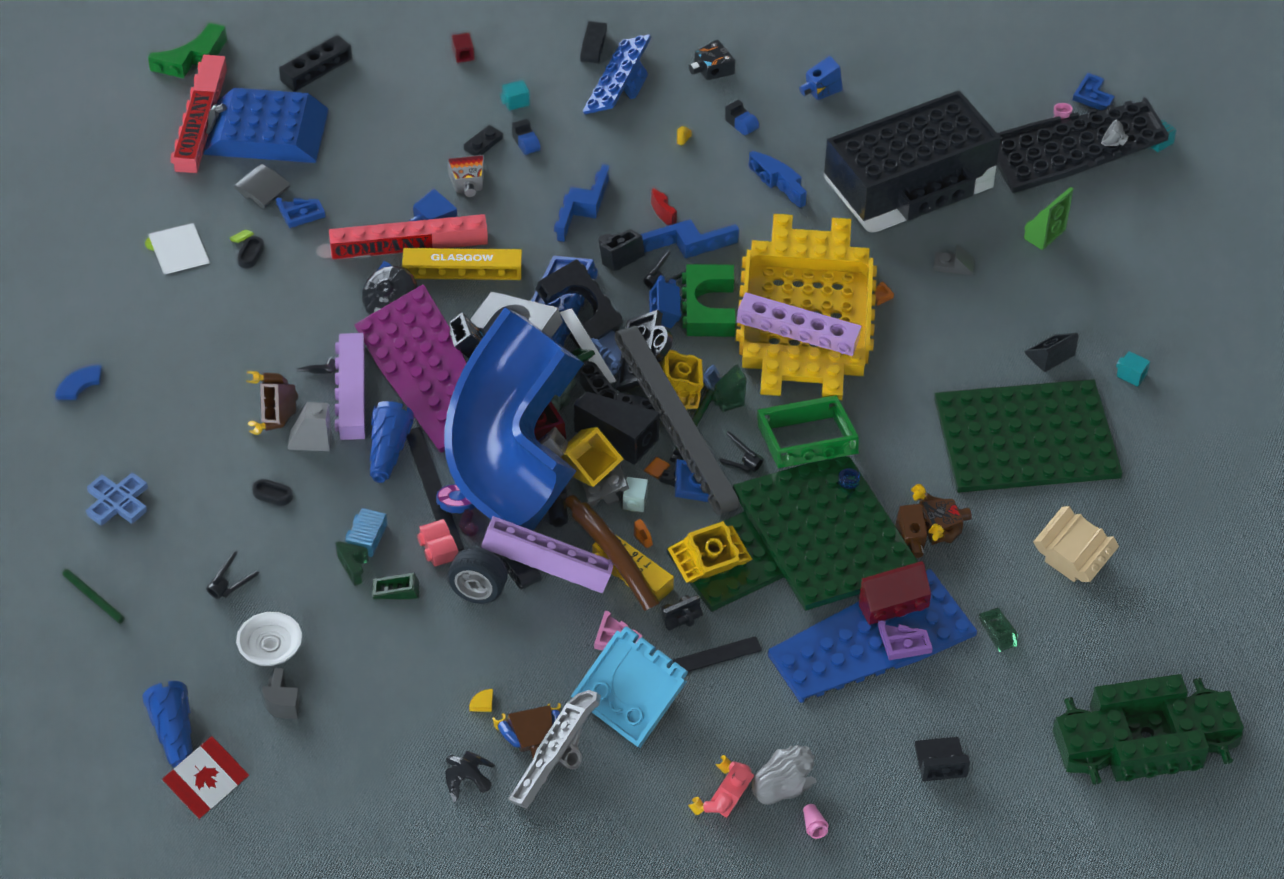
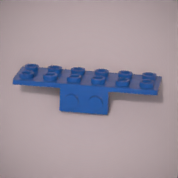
(622, 73)

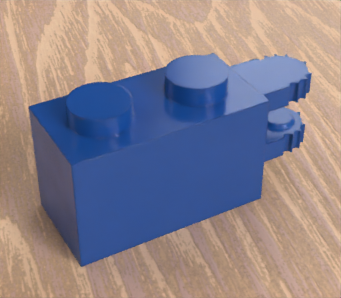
(667, 300)

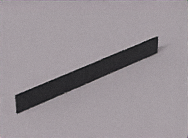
(430, 480)
(719, 654)

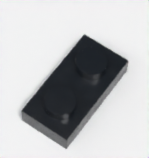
(483, 141)

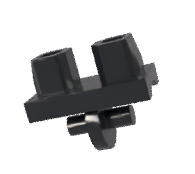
(682, 613)

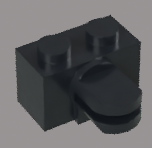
(620, 249)

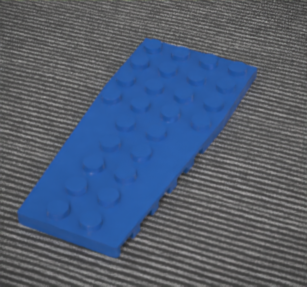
(850, 649)

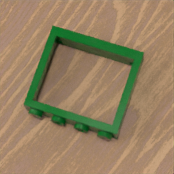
(806, 412)

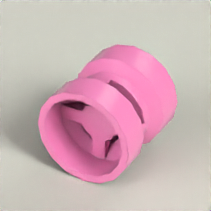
(1062, 110)

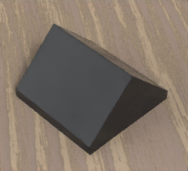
(1053, 350)

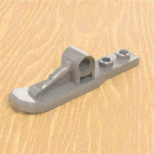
(557, 747)

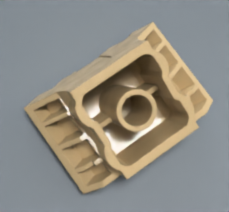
(1075, 545)

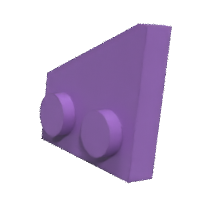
(904, 641)

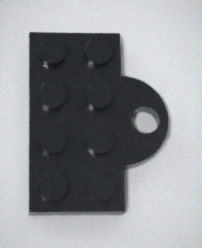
(654, 335)

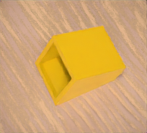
(591, 456)

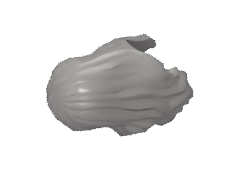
(784, 775)

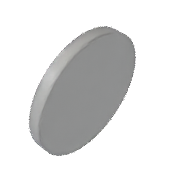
(324, 251)

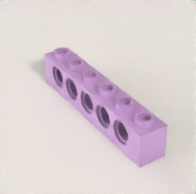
(798, 324)

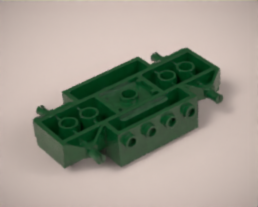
(1179, 725)

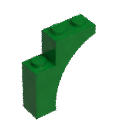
(179, 60)

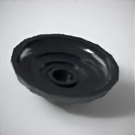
(386, 286)

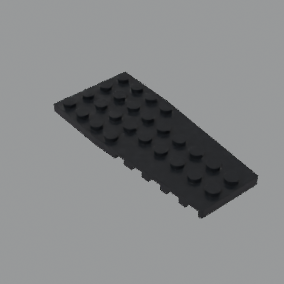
(1071, 145)

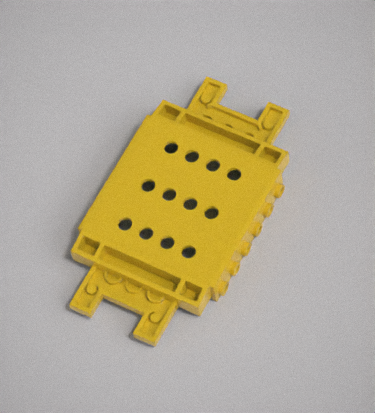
(811, 259)

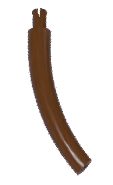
(614, 549)

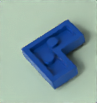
(1090, 94)

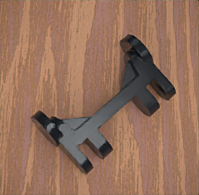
(668, 476)

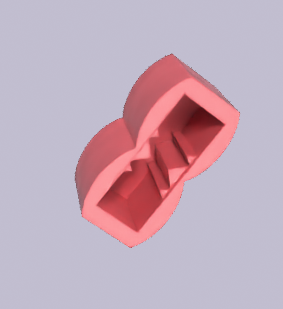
(438, 542)

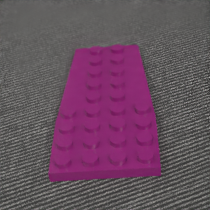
(416, 357)

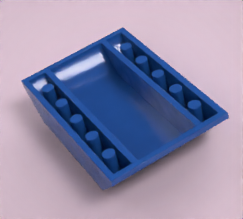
(268, 126)

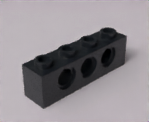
(315, 63)

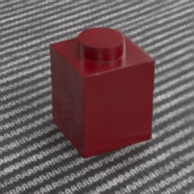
(462, 47)

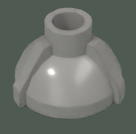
(1114, 135)

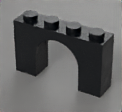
(575, 279)

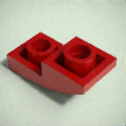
(663, 210)

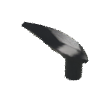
(319, 369)

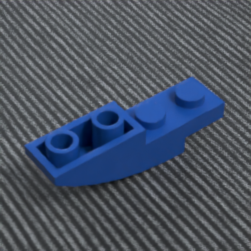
(778, 174)

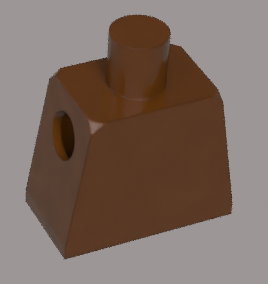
(912, 528)

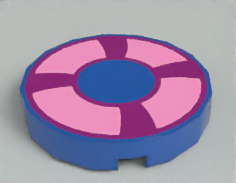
(452, 500)

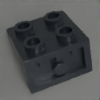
(941, 759)

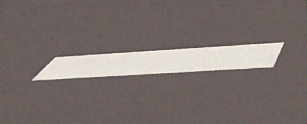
(585, 342)

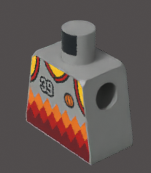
(467, 174)

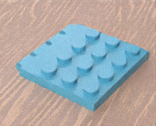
(633, 685)

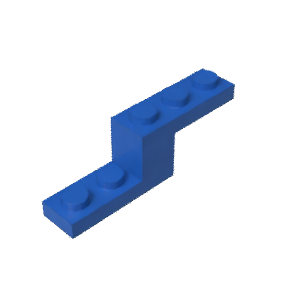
(582, 203)
(689, 239)

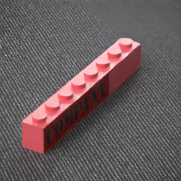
(204, 96)
(393, 237)

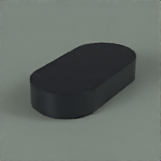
(250, 252)
(272, 492)

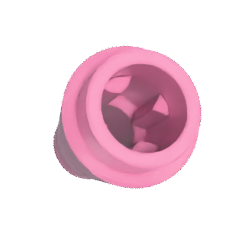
(815, 823)

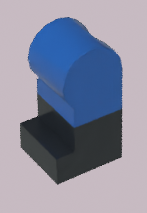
(740, 118)
(525, 137)

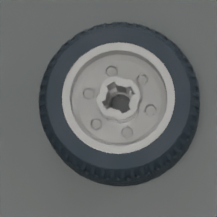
(477, 575)

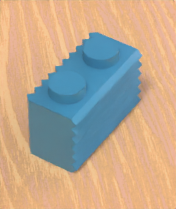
(367, 529)

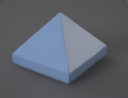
(711, 377)

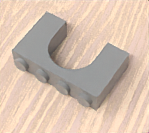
(541, 315)

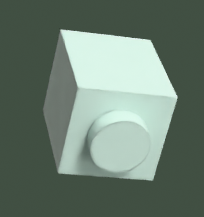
(635, 497)

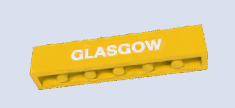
(463, 263)

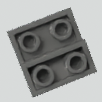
(262, 185)

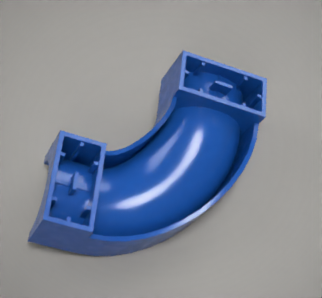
(494, 420)

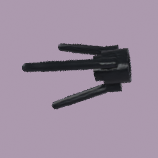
(650, 279)
(751, 459)
(218, 585)

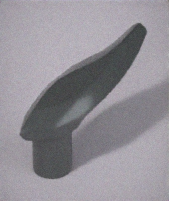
(213, 114)

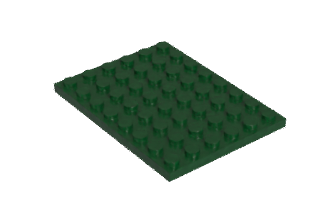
(1027, 435)
(821, 531)

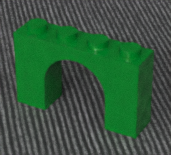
(701, 319)

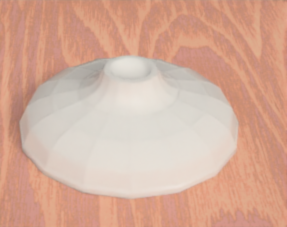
(269, 638)

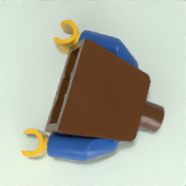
(527, 727)

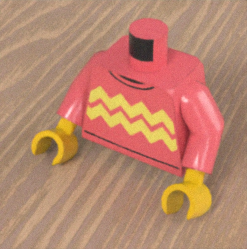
(729, 790)

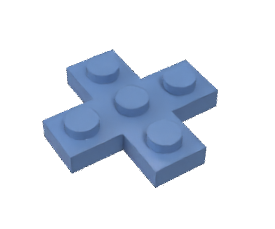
(117, 499)

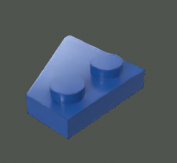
(300, 211)

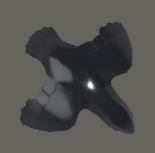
(466, 768)

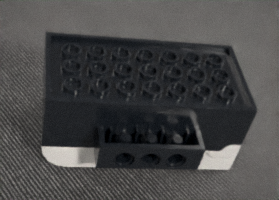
(913, 161)

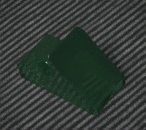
(351, 558)

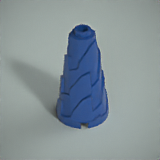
(388, 437)
(169, 714)

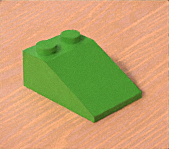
(1049, 222)

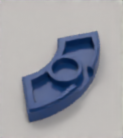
(78, 381)

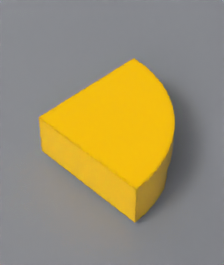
(683, 135)
(482, 701)

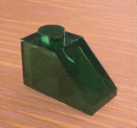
(730, 390)

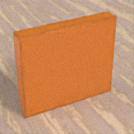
(656, 467)

